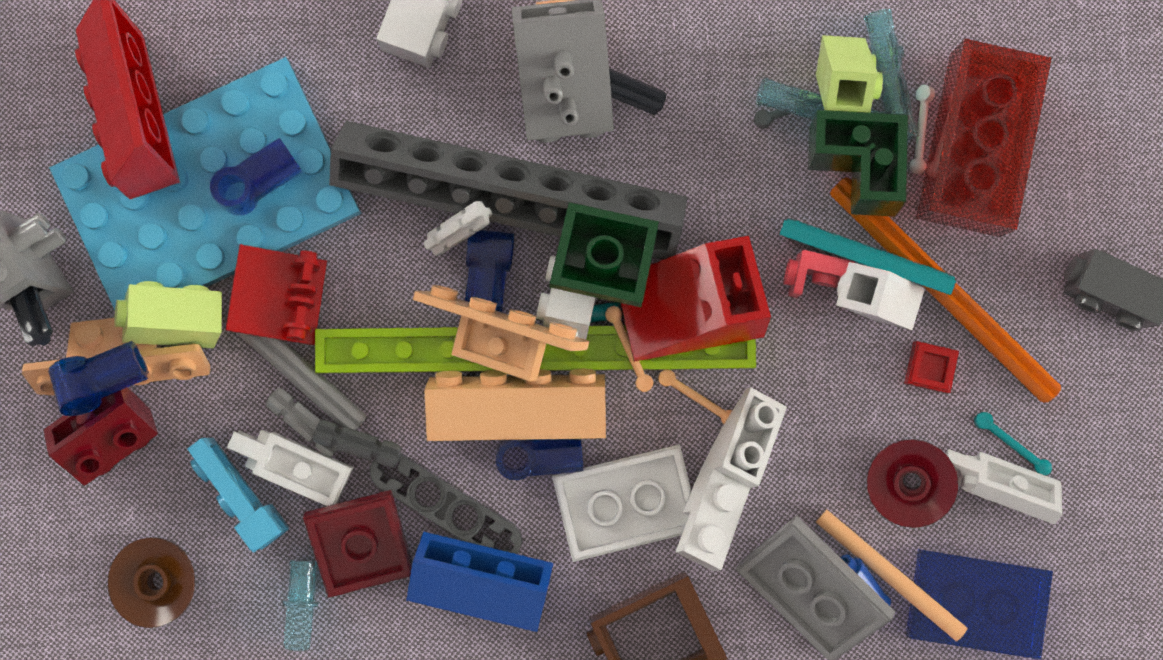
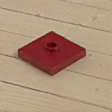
(358, 543)

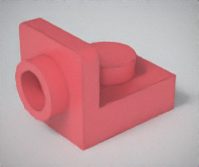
(823, 268)

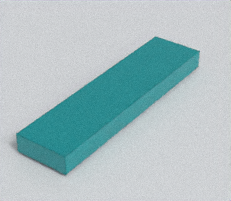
(868, 255)

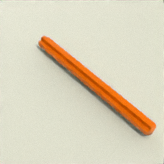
(959, 303)

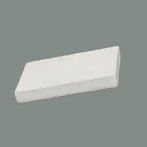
(624, 502)

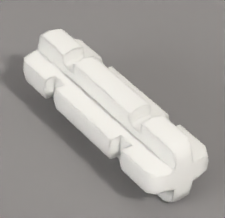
(458, 228)

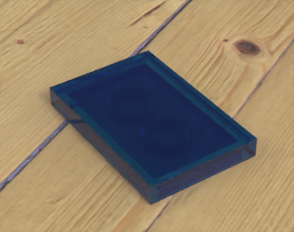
(994, 599)

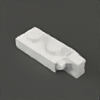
(293, 465)
(1009, 485)

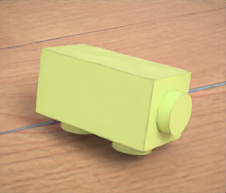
(847, 74)
(170, 315)

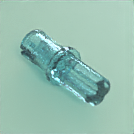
(300, 605)

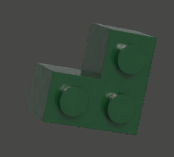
(869, 147)

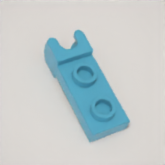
(258, 523)

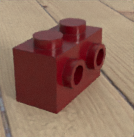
(100, 439)

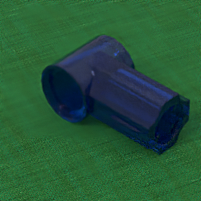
(260, 174)
(489, 260)
(83, 381)
(544, 457)

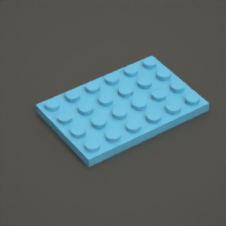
(181, 230)

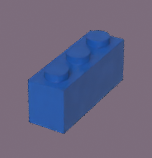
(479, 581)

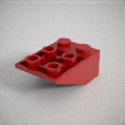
(699, 301)

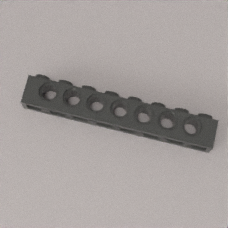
(514, 189)

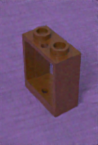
(681, 585)

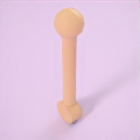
(614, 315)
(668, 378)

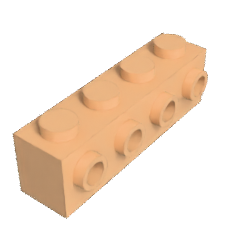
(514, 408)

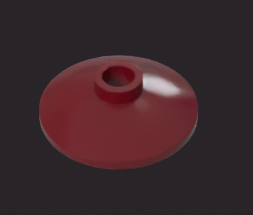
(915, 505)

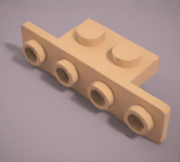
(101, 335)
(497, 339)

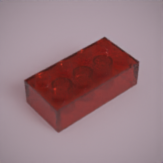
(984, 138)

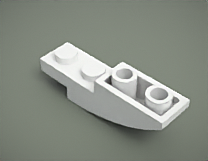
(726, 478)

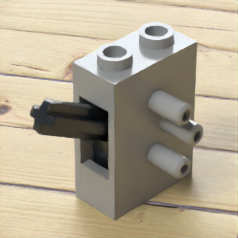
(568, 72)
(29, 273)

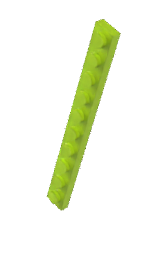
(431, 350)

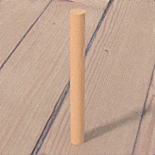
(892, 575)

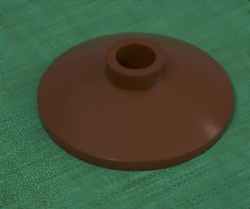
(133, 587)

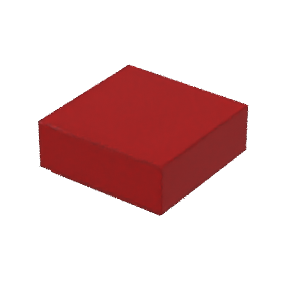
(931, 367)

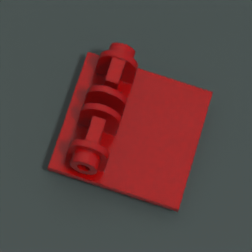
(276, 294)

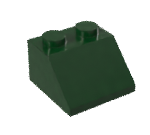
(604, 254)

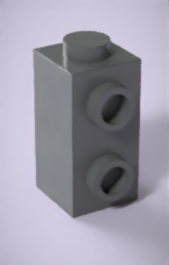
(1115, 287)

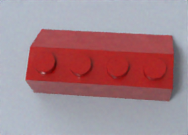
(124, 101)

